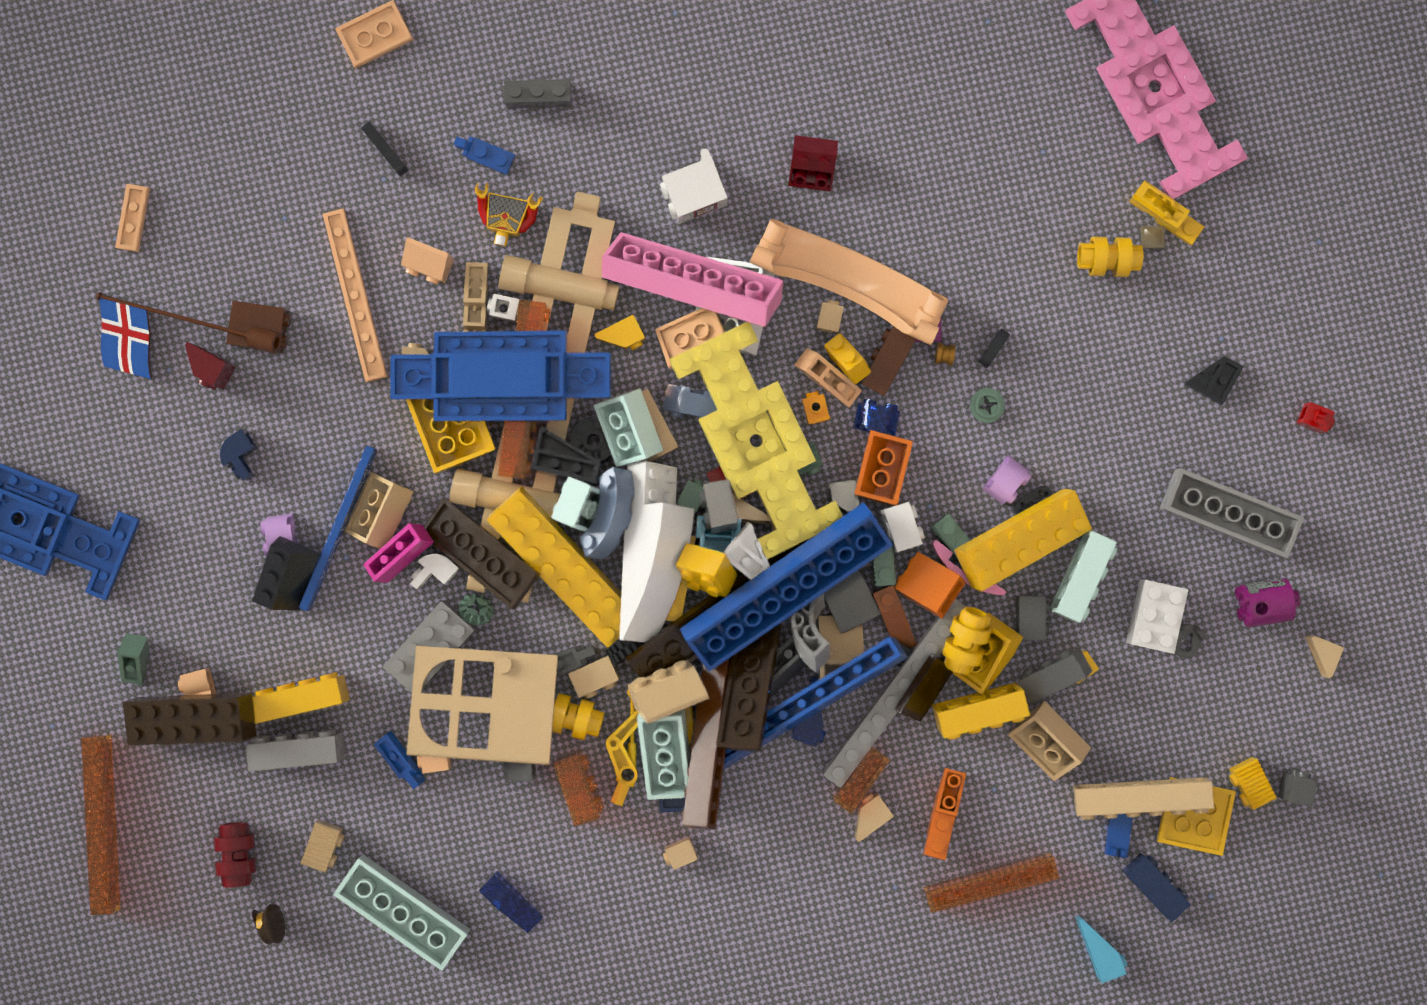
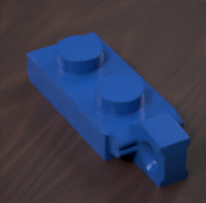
(486, 154)
(398, 760)

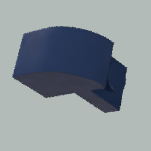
(234, 451)

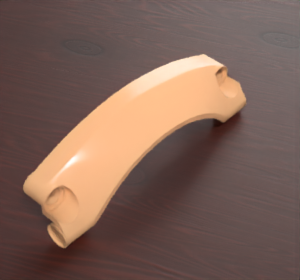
(839, 269)

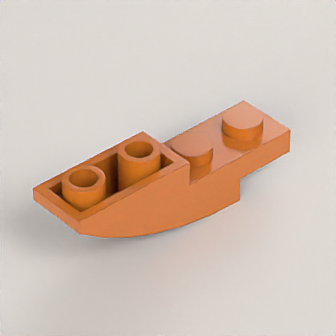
(944, 814)

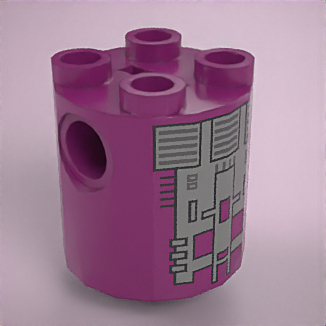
(1266, 602)

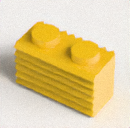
(847, 358)
(1252, 783)

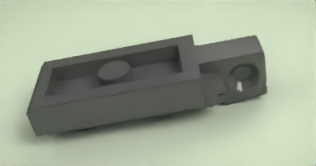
(573, 658)

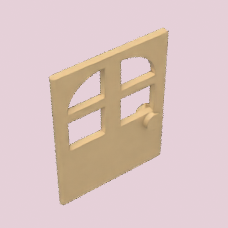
(518, 709)

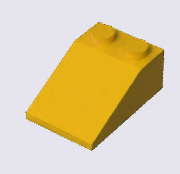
(997, 654)

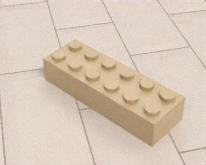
(1143, 796)

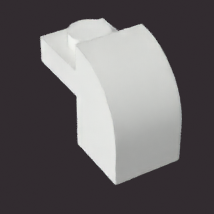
(437, 564)

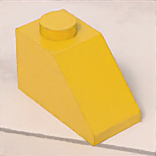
(622, 334)

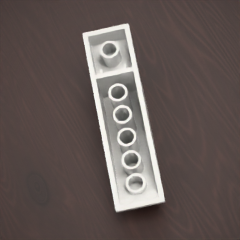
(652, 550)

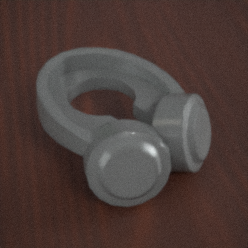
(1197, 636)

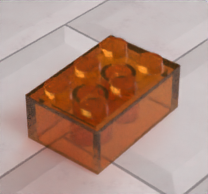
(578, 787)

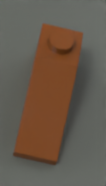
(893, 615)

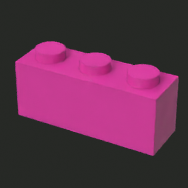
(398, 553)

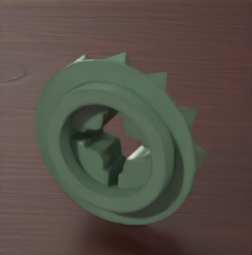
(991, 396)
(470, 615)

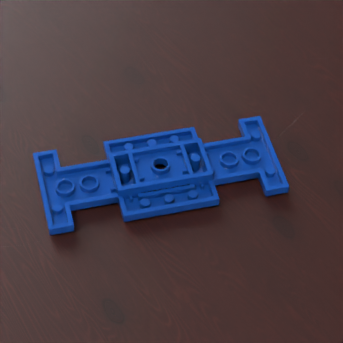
(57, 533)

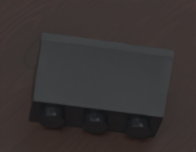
(285, 575)

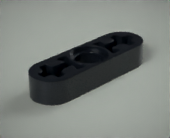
(384, 149)

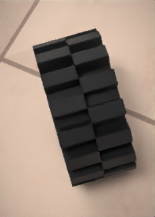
(621, 649)

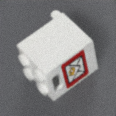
(694, 190)

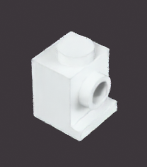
(498, 300)

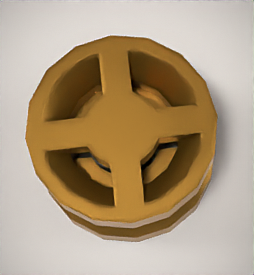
(945, 354)

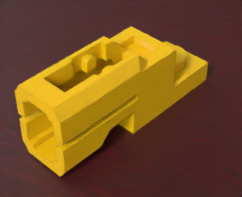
(1166, 212)

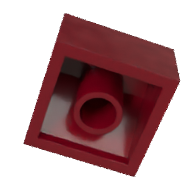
(209, 368)

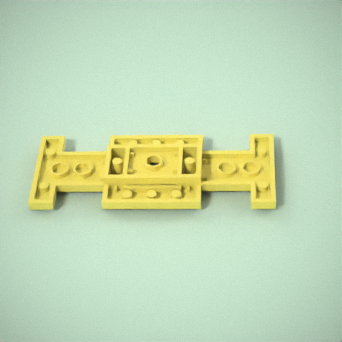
(743, 414)

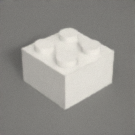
(902, 527)

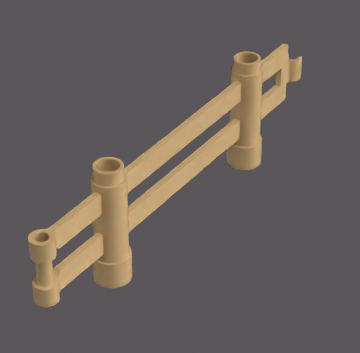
(547, 283)

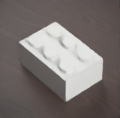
(1157, 616)

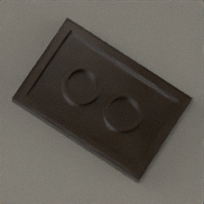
(924, 688)

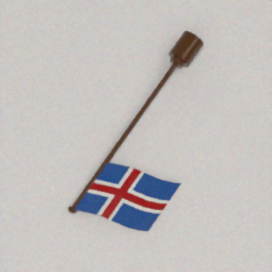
(127, 335)

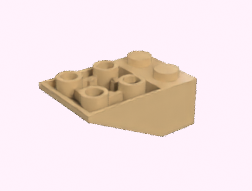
(842, 645)

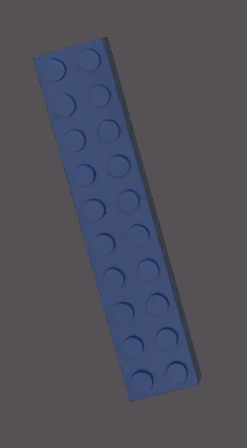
(786, 587)

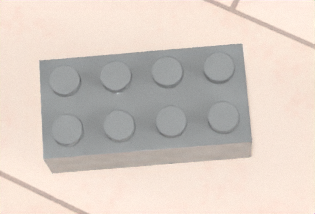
(439, 629)
(296, 751)

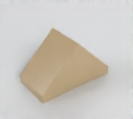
(1325, 655)

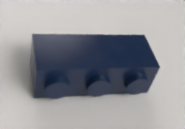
(1157, 886)

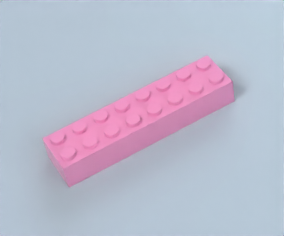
(692, 279)

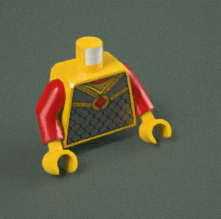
(506, 214)

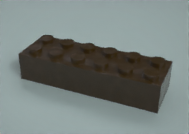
(189, 719)

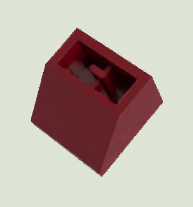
(813, 163)

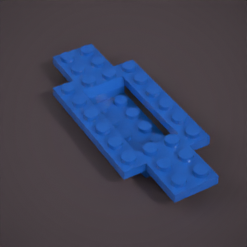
(500, 365)

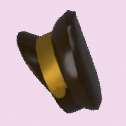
(270, 924)

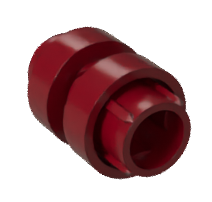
(235, 866)

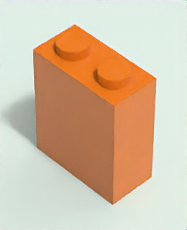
(929, 584)

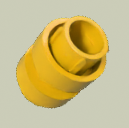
(1119, 257)
(964, 649)
(579, 718)

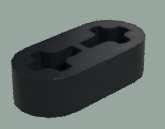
(993, 348)
(1029, 497)

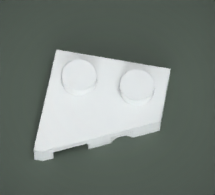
(746, 553)

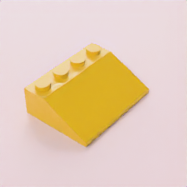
(449, 442)

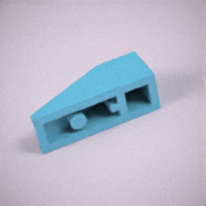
(1104, 958)

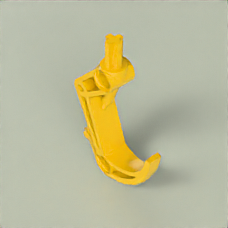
(626, 759)

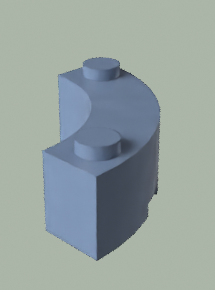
(688, 402)
(612, 514)

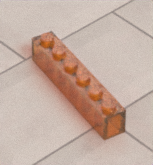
(991, 882)

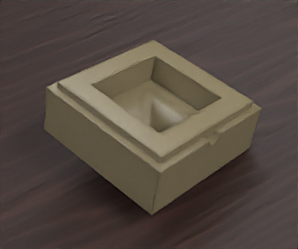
(1152, 237)

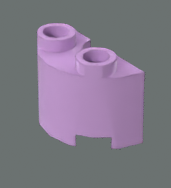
(1007, 480)
(277, 526)

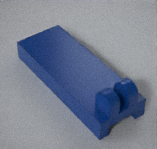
(1118, 836)

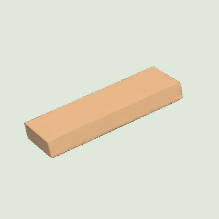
(132, 217)

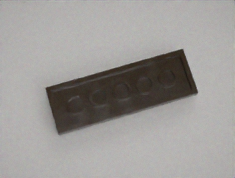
(480, 554)
(748, 694)

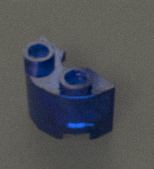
(876, 417)

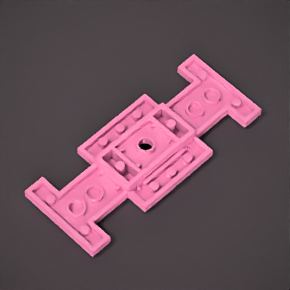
(1163, 113)

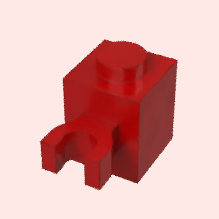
(1316, 418)

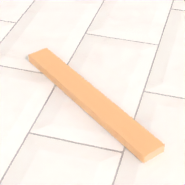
(355, 295)

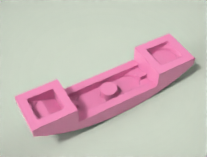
(944, 554)

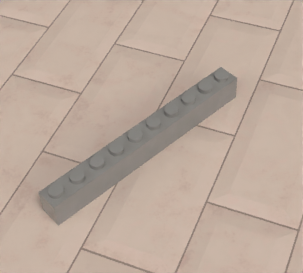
(883, 707)

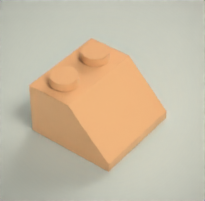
(427, 261)

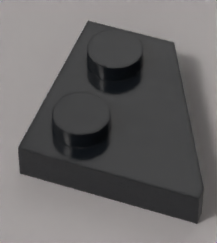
(1216, 380)

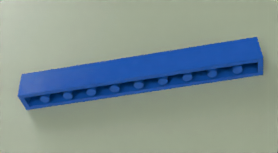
(826, 692)

